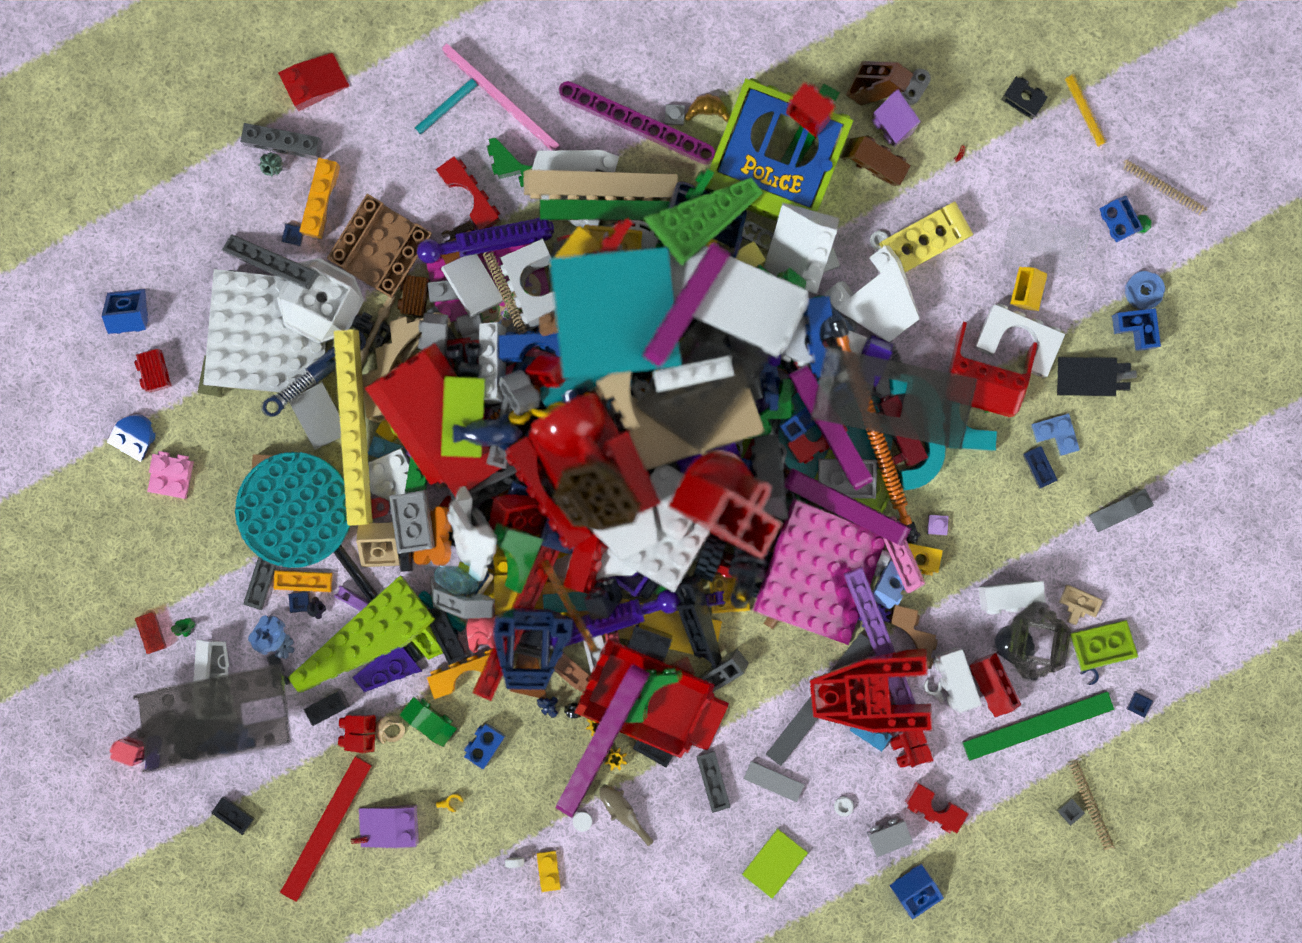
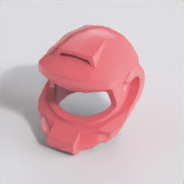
(480, 632)

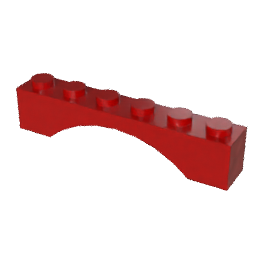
(524, 459)

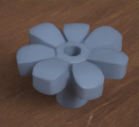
(284, 650)

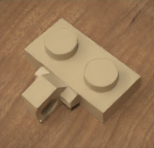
(1079, 603)

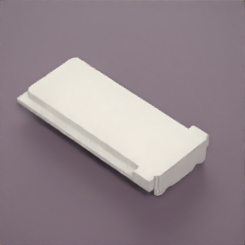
(746, 302)

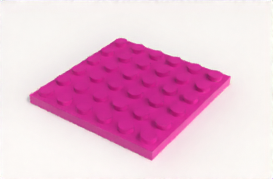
(807, 572)

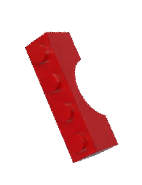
(454, 175)

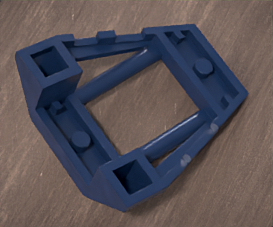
(530, 619)

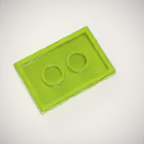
(1104, 645)
(774, 863)

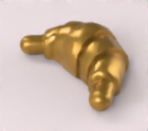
(707, 105)

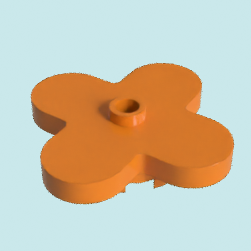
(442, 552)

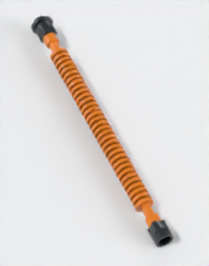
(881, 451)

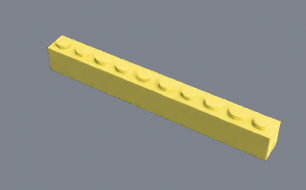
(353, 427)

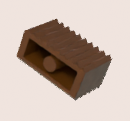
(414, 296)

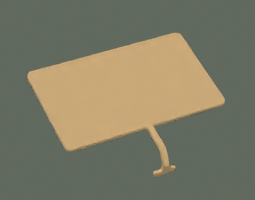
(660, 446)

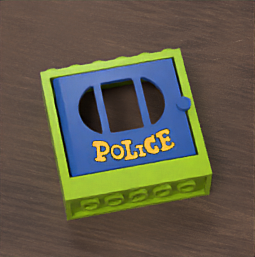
(783, 180)

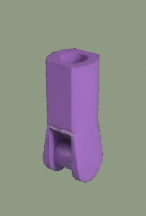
(354, 600)

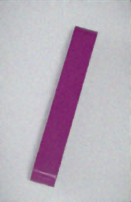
(686, 304)
(833, 433)
(846, 507)

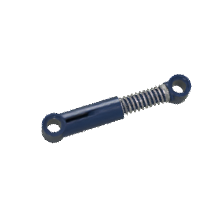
(314, 374)

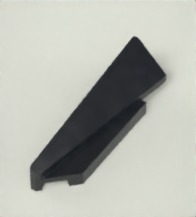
(697, 619)

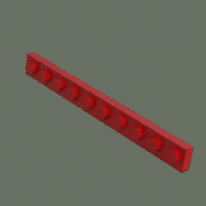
(492, 673)

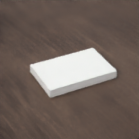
(472, 284)

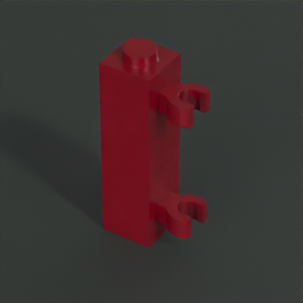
(910, 450)

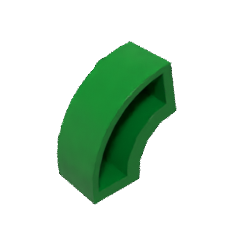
(428, 721)

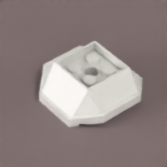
(317, 319)

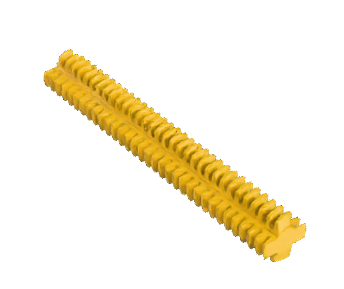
(1088, 117)

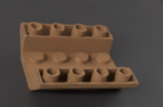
(378, 246)

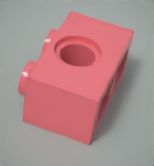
(128, 751)

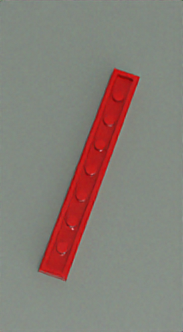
(325, 828)

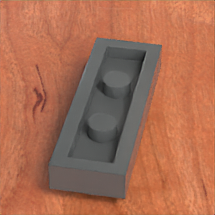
(713, 781)

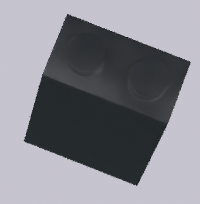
(650, 642)

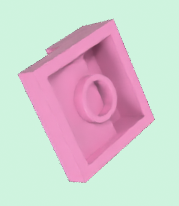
(170, 475)

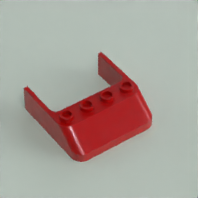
(996, 388)

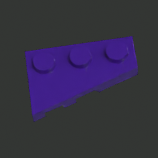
(386, 669)

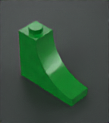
(520, 551)

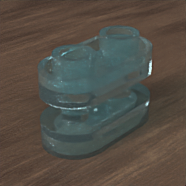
(455, 580)

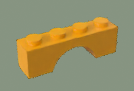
(315, 212)
(444, 681)

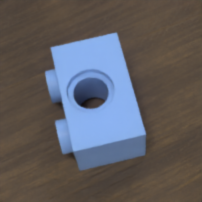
(883, 592)

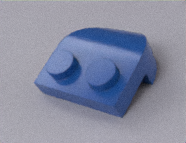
(133, 436)

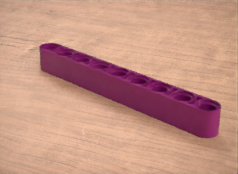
(630, 116)
(602, 740)

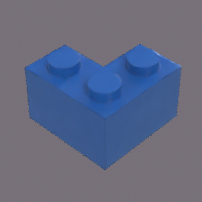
(1142, 324)

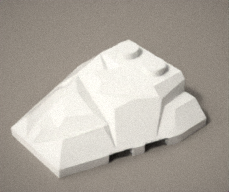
(471, 544)

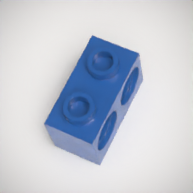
(1125, 216)
(487, 747)

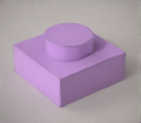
(937, 525)

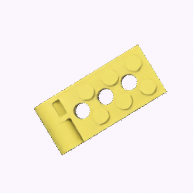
(948, 219)

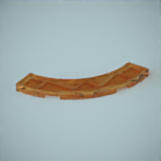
(570, 607)

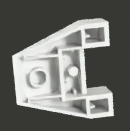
(576, 161)
(882, 304)
(631, 538)

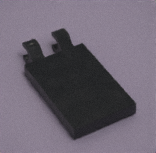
(1090, 376)

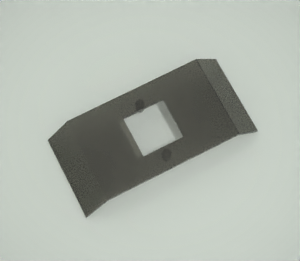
(932, 409)

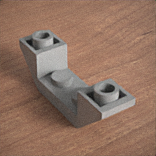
(475, 607)

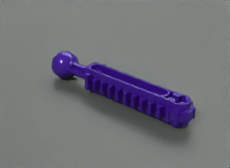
(488, 239)
(623, 616)

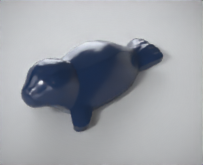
(488, 432)

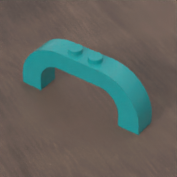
(926, 469)

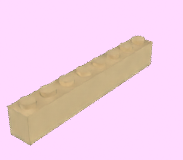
(598, 184)

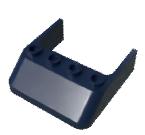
(730, 235)

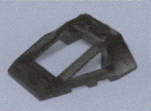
(1034, 616)

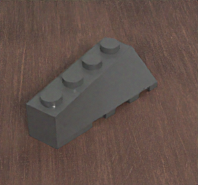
(769, 470)

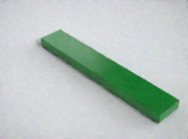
(786, 159)

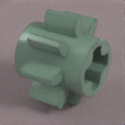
(271, 164)

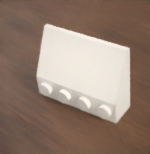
(802, 243)

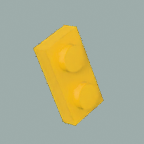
(548, 871)

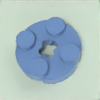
(1149, 280)
(265, 626)

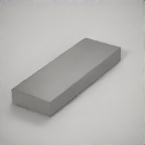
(773, 781)

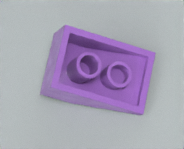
(895, 119)
(389, 826)

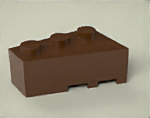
(878, 81)
(876, 159)

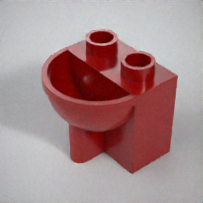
(572, 435)
(726, 501)

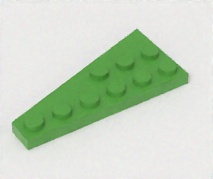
(696, 222)

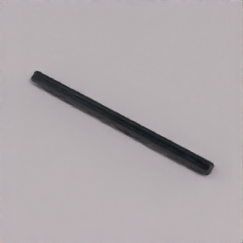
(369, 592)

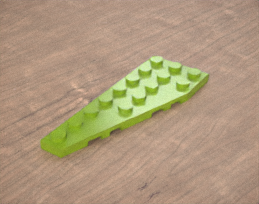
(376, 630)

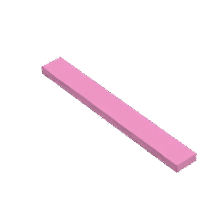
(500, 98)

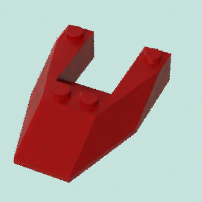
(861, 694)

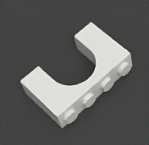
(518, 267)
(1001, 319)
(797, 351)

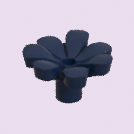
(548, 706)

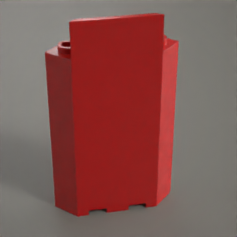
(413, 406)
(677, 713)

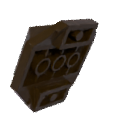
(596, 496)

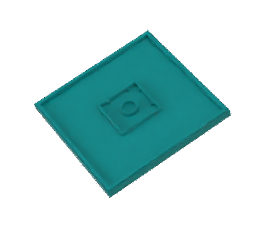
(611, 310)

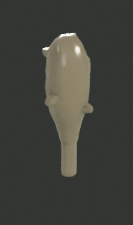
(622, 811)

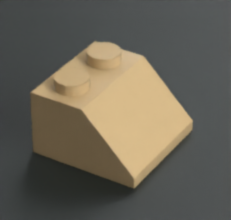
(377, 545)

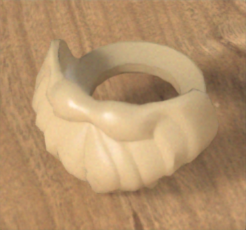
(385, 722)

